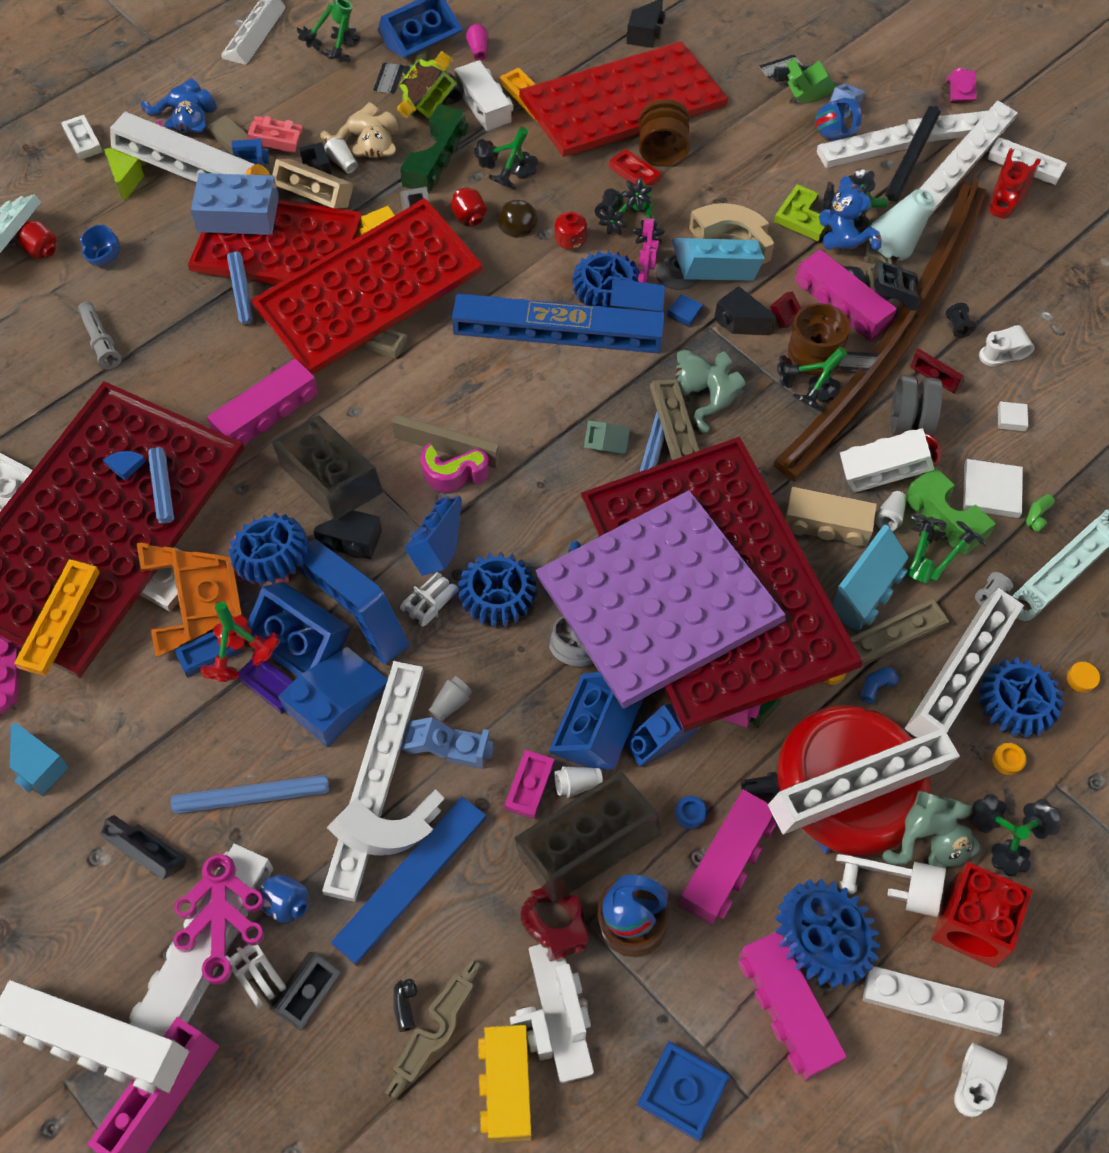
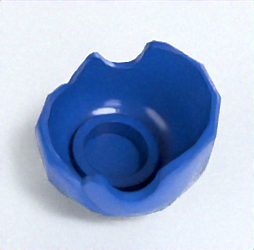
(100, 245)

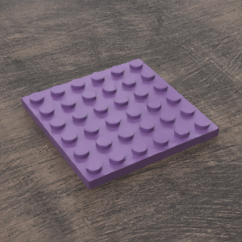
(659, 598)

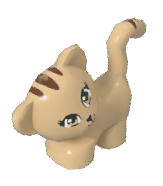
(373, 132)

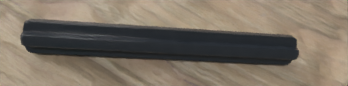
(912, 153)

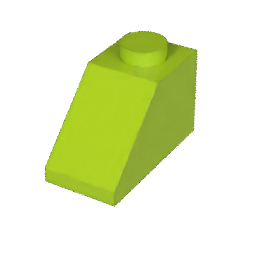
(126, 171)

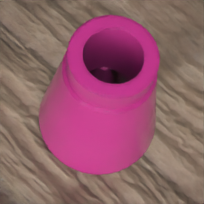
(478, 41)

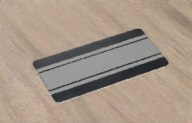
(768, 68)
(388, 78)
(854, 361)

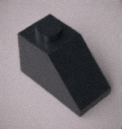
(744, 314)

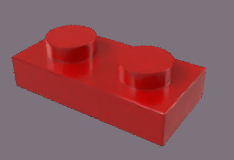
(632, 168)

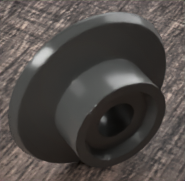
(670, 274)

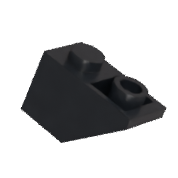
(645, 24)
(351, 534)

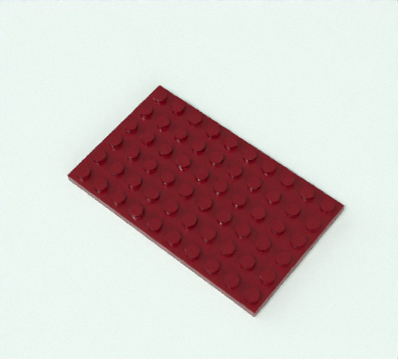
(93, 516)
(780, 661)

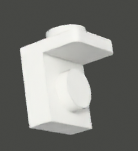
(539, 1036)

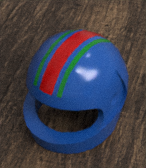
(831, 120)
(628, 914)

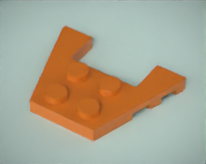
(200, 584)

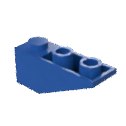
(436, 539)

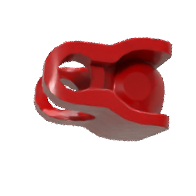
(1012, 185)

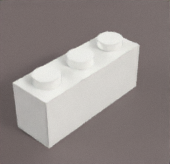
(484, 95)
(887, 460)

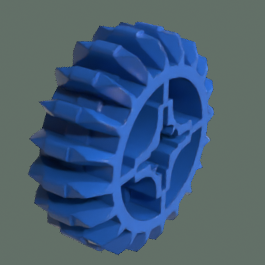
(595, 275)
(268, 549)
(502, 603)
(1040, 698)

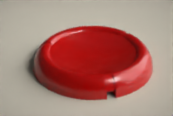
(834, 740)

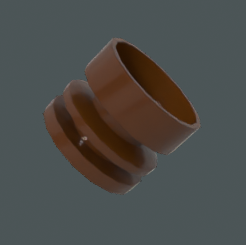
(664, 133)
(817, 334)
(640, 945)

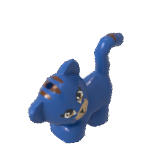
(189, 107)
(848, 205)

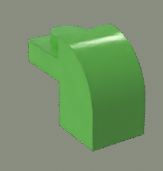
(809, 84)

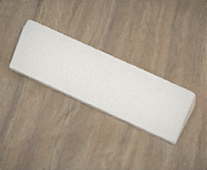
(253, 31)

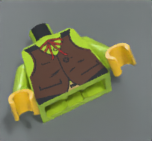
(425, 85)

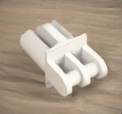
(429, 596)
(252, 970)

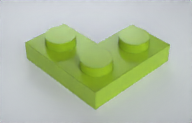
(797, 213)

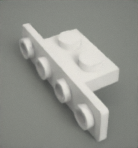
(563, 1015)

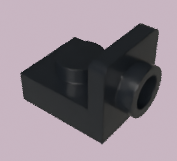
(315, 157)

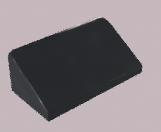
(305, 990)

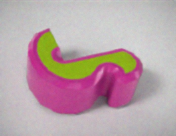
(453, 473)

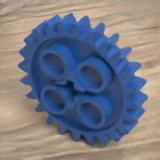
(827, 933)

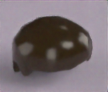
(517, 217)

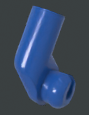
(883, 676)

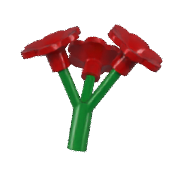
(233, 633)

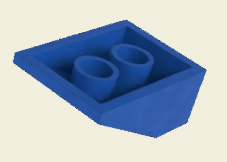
(332, 694)

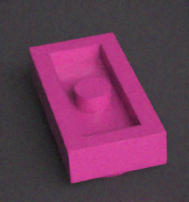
(529, 784)

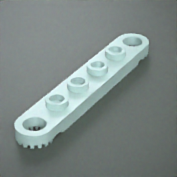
(1064, 567)

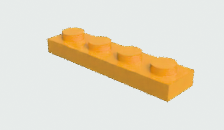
(57, 618)

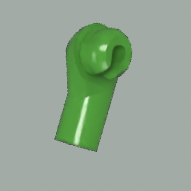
(1034, 517)

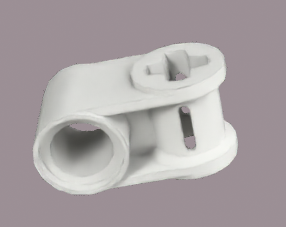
(1006, 346)
(982, 1075)

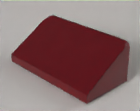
(933, 368)

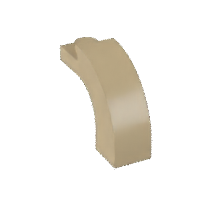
(733, 222)

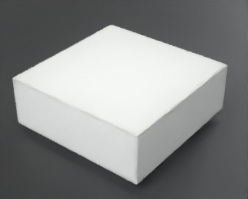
(1012, 416)

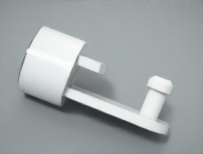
(925, 888)

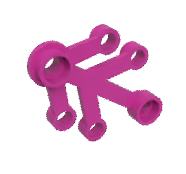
(649, 254)
(217, 913)

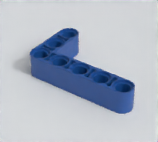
(359, 597)

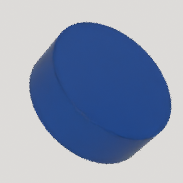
(690, 812)

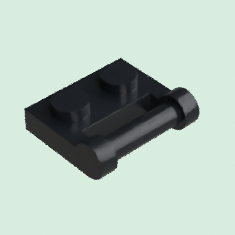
(890, 281)

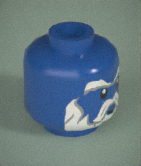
(284, 898)

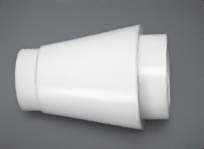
(339, 153)
(892, 511)
(575, 780)

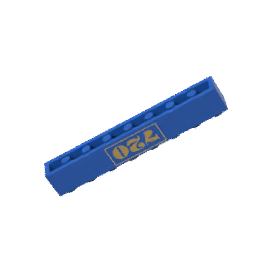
(557, 323)

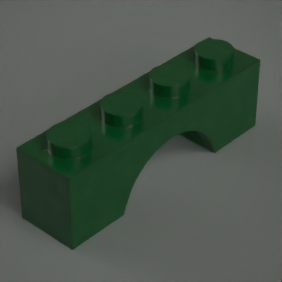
(425, 166)

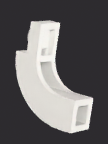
(377, 836)

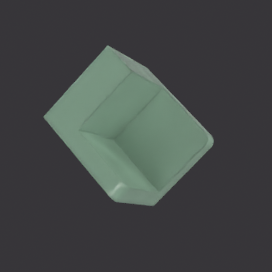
(606, 437)

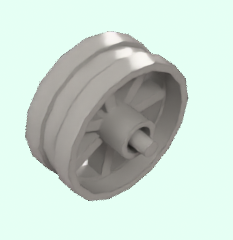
(569, 653)

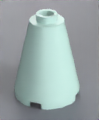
(904, 224)

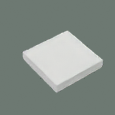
(993, 488)

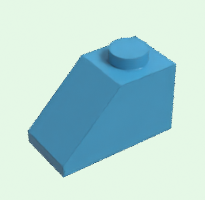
(33, 761)

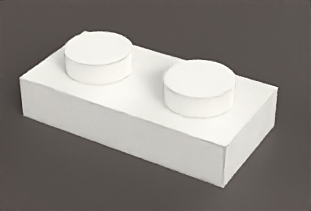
(81, 137)

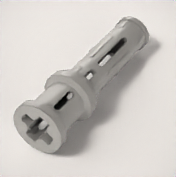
(100, 342)

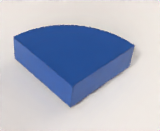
(124, 463)

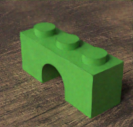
(929, 497)

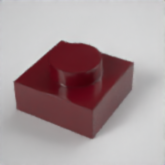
(786, 309)

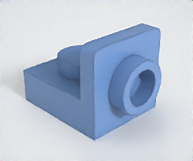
(847, 91)
(427, 736)
(470, 748)

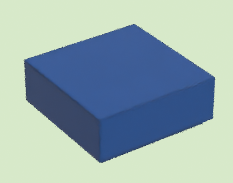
(685, 310)

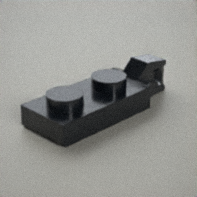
(143, 847)

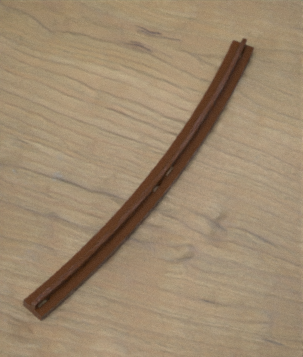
(864, 384)

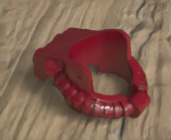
(557, 941)

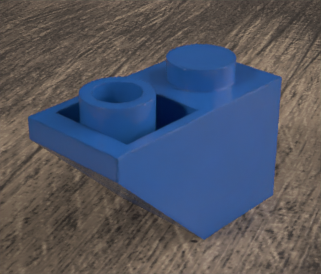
(657, 736)

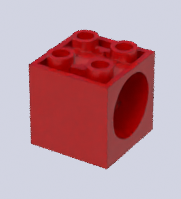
(982, 915)

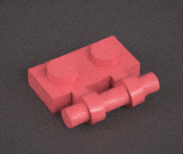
(276, 133)

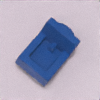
(251, 151)

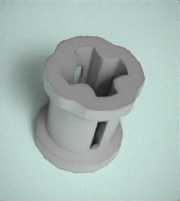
(994, 581)

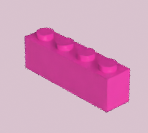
(838, 287)
(265, 403)
(727, 858)
(791, 1006)
(141, 1116)

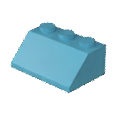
(718, 258)
(871, 580)

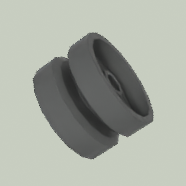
(916, 405)

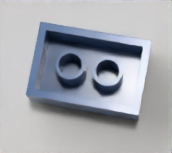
(235, 203)

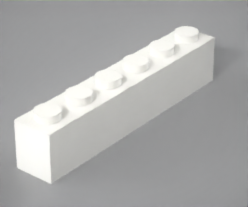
(171, 150)
(965, 665)
(862, 781)
(180, 982)
(91, 1038)

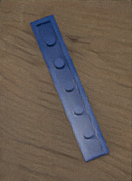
(408, 881)

